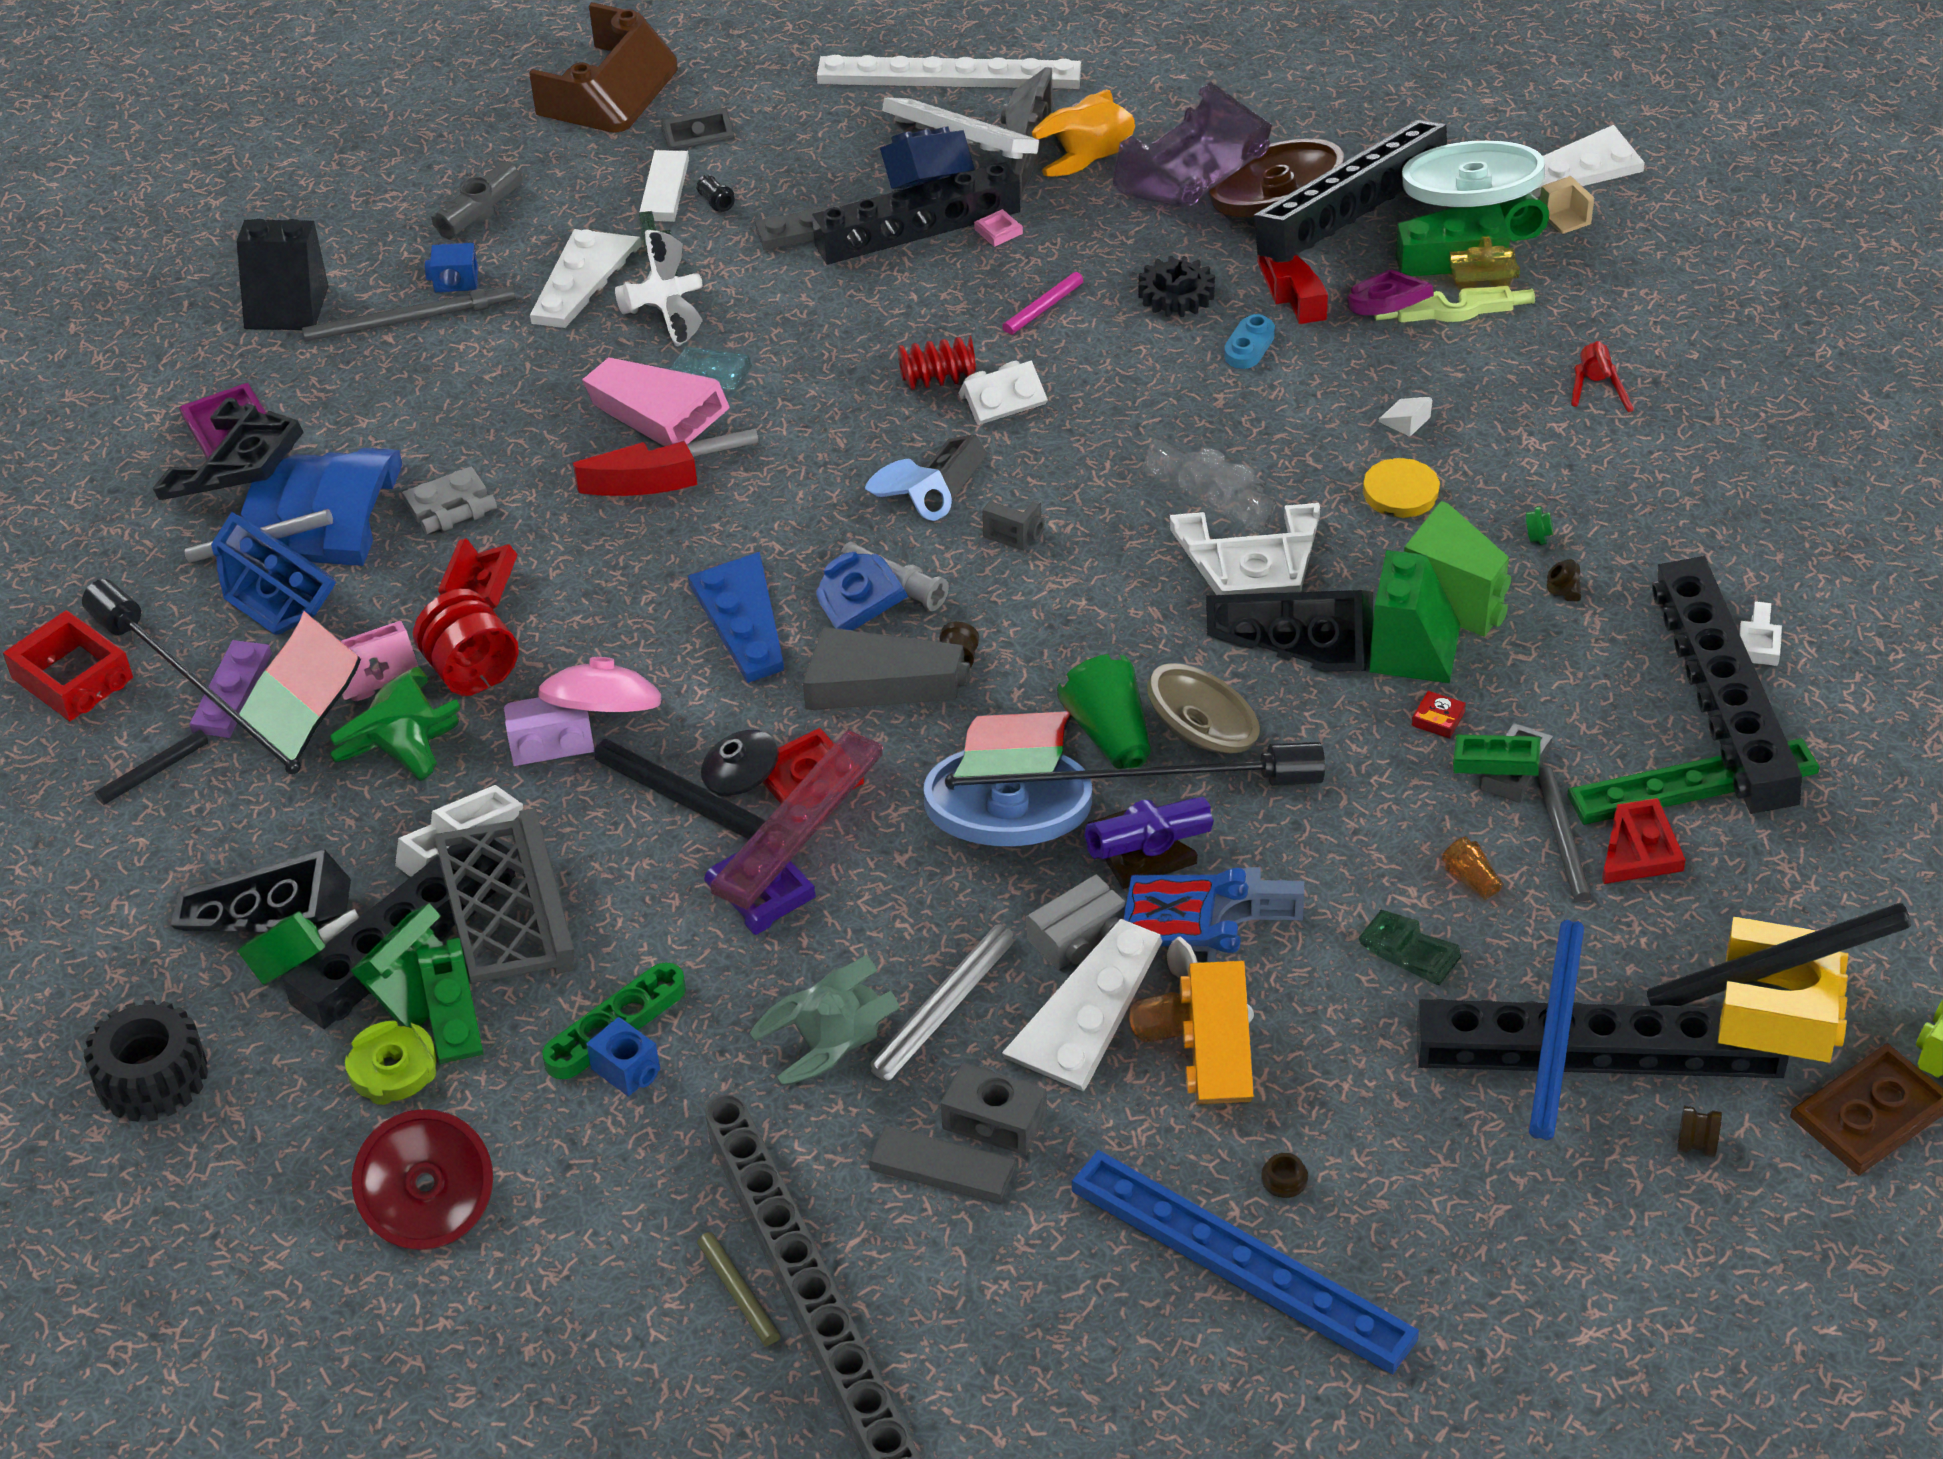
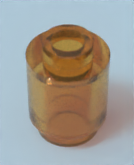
(1159, 1017)

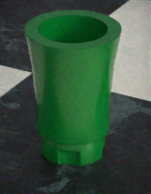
(1525, 217)

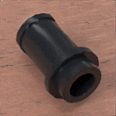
(719, 196)

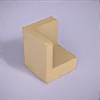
(1568, 204)

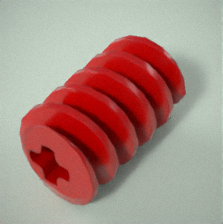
(936, 362)

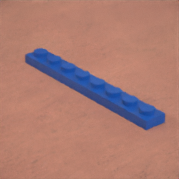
(1246, 1262)

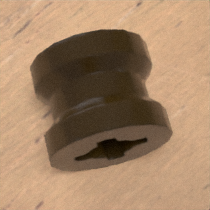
(961, 634)
(1699, 1131)

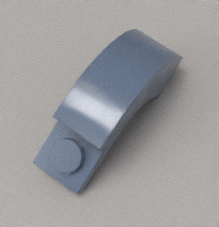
(1264, 901)

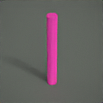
(1043, 303)

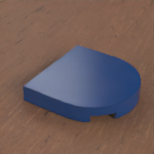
(858, 589)

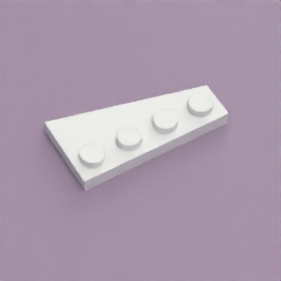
(580, 272)
(1084, 1013)

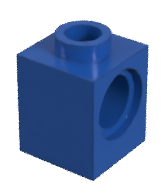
(452, 267)
(624, 1057)

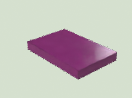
(198, 415)

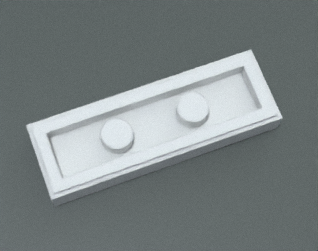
(665, 184)

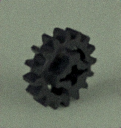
(1176, 286)

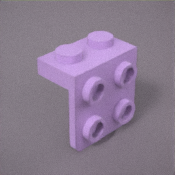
(546, 731)

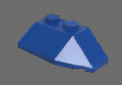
(267, 576)

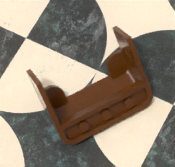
(617, 89)

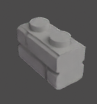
(1075, 922)

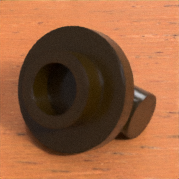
(1565, 580)

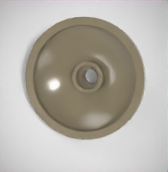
(1202, 709)

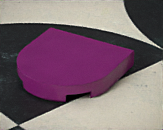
(1387, 293)

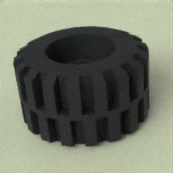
(153, 1084)

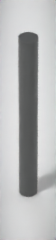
(1563, 835)

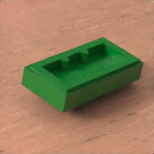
(1497, 755)

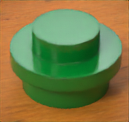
(1539, 525)

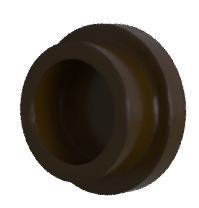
(1284, 1175)

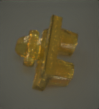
(1483, 264)

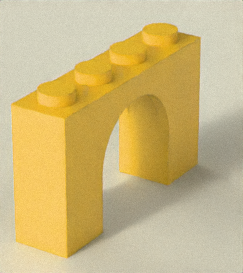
(1781, 1021)

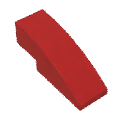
(1296, 284)
(636, 471)

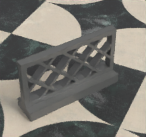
(542, 898)

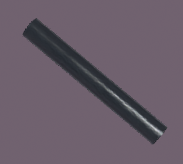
(151, 767)

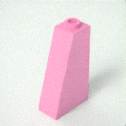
(656, 400)

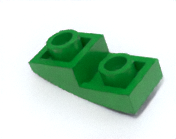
(281, 947)

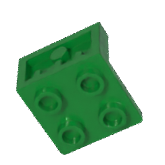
(393, 967)

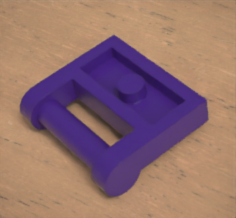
(782, 896)

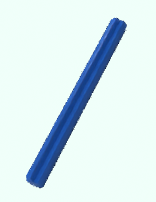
(1556, 1030)

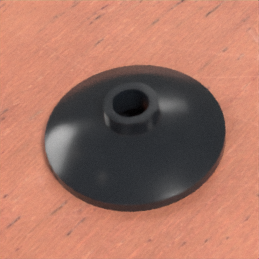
(739, 762)

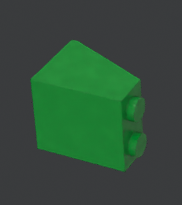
(1413, 621)

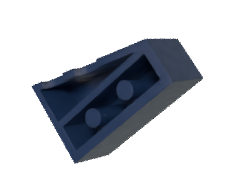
(925, 157)

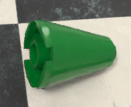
(1108, 708)

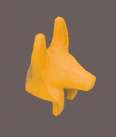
(1086, 132)

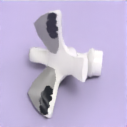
(663, 288)

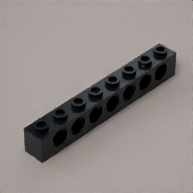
(1342, 193)
(1727, 686)
(1599, 1040)

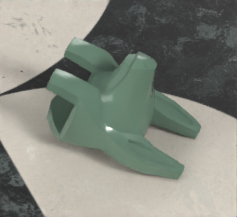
(830, 1017)

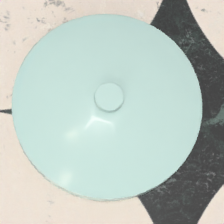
(1473, 173)

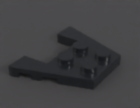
(244, 456)

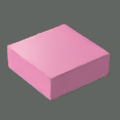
(998, 227)

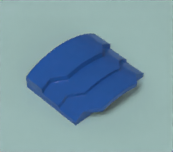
(336, 482)

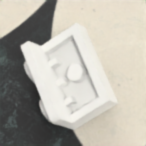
(1003, 392)

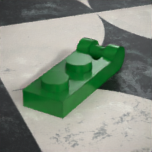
(450, 1002)

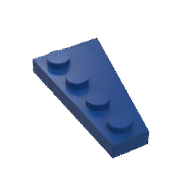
(742, 614)

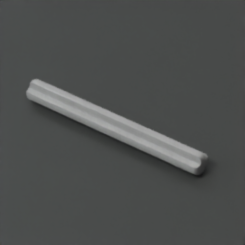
(941, 1003)

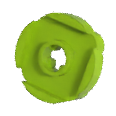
(393, 1082)

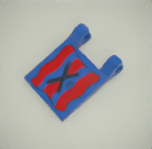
(1185, 907)

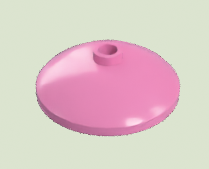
(600, 688)

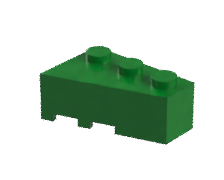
(1426, 241)

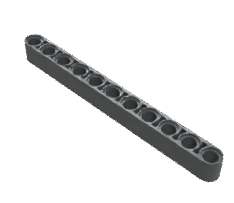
(754, 1171)

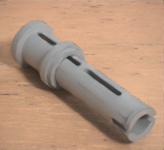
(917, 585)

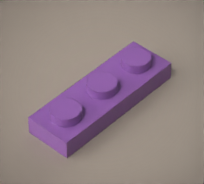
(233, 683)

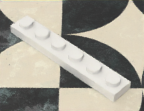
(989, 136)

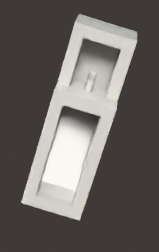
(478, 809)

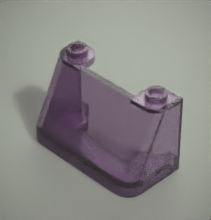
(1195, 154)

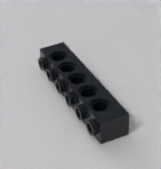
(915, 212)
(324, 984)

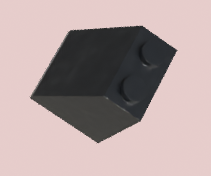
(280, 274)

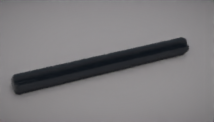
(678, 788)
(1782, 956)

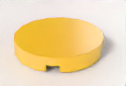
(1401, 487)

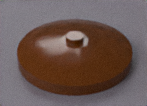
(1275, 175)

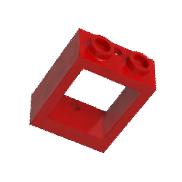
(51, 643)

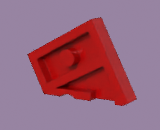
(1641, 843)

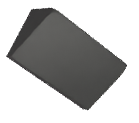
(697, 128)
(958, 461)

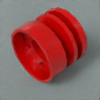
(464, 641)

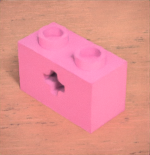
(394, 656)

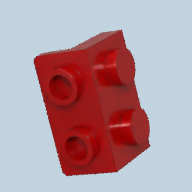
(479, 572)

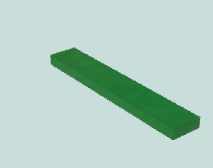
(1669, 784)

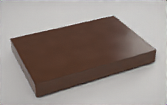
(1871, 1109)

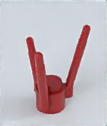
(1597, 366)

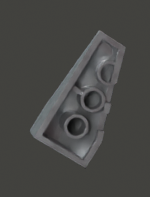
(1025, 110)

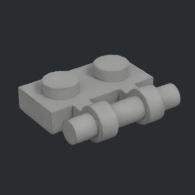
(449, 500)

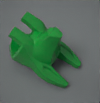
(399, 724)

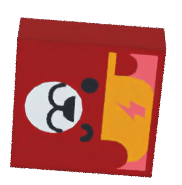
(1438, 714)

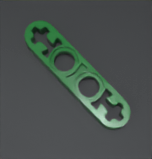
(638, 992)

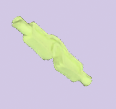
(1471, 303)

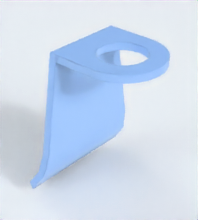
(907, 477)

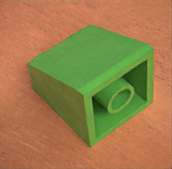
(1467, 566)

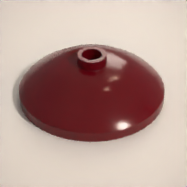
(402, 1153)

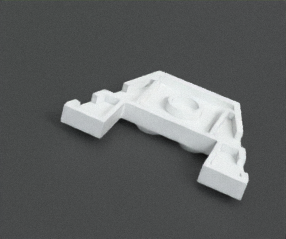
(1252, 562)

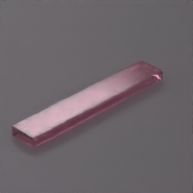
(796, 819)

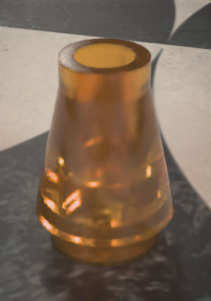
(1470, 865)

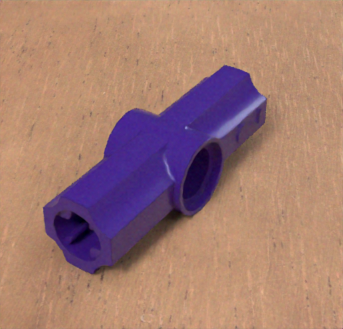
(1148, 828)

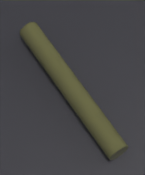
(738, 1289)

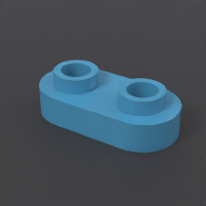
(1249, 341)

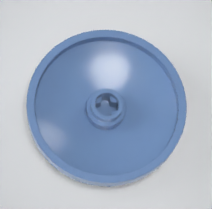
(1007, 811)

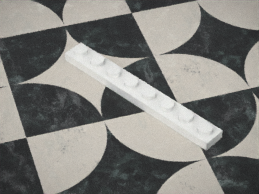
(943, 71)

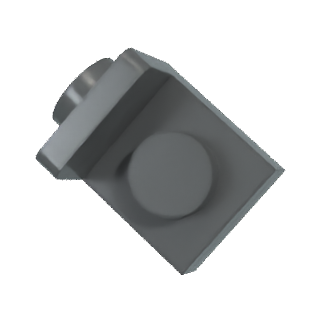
(1012, 526)

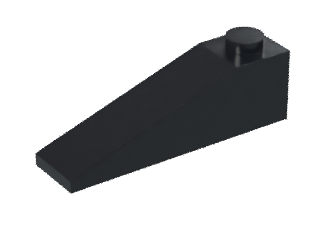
(1316, 626)
(266, 896)

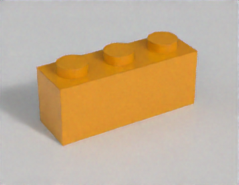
(1217, 1032)

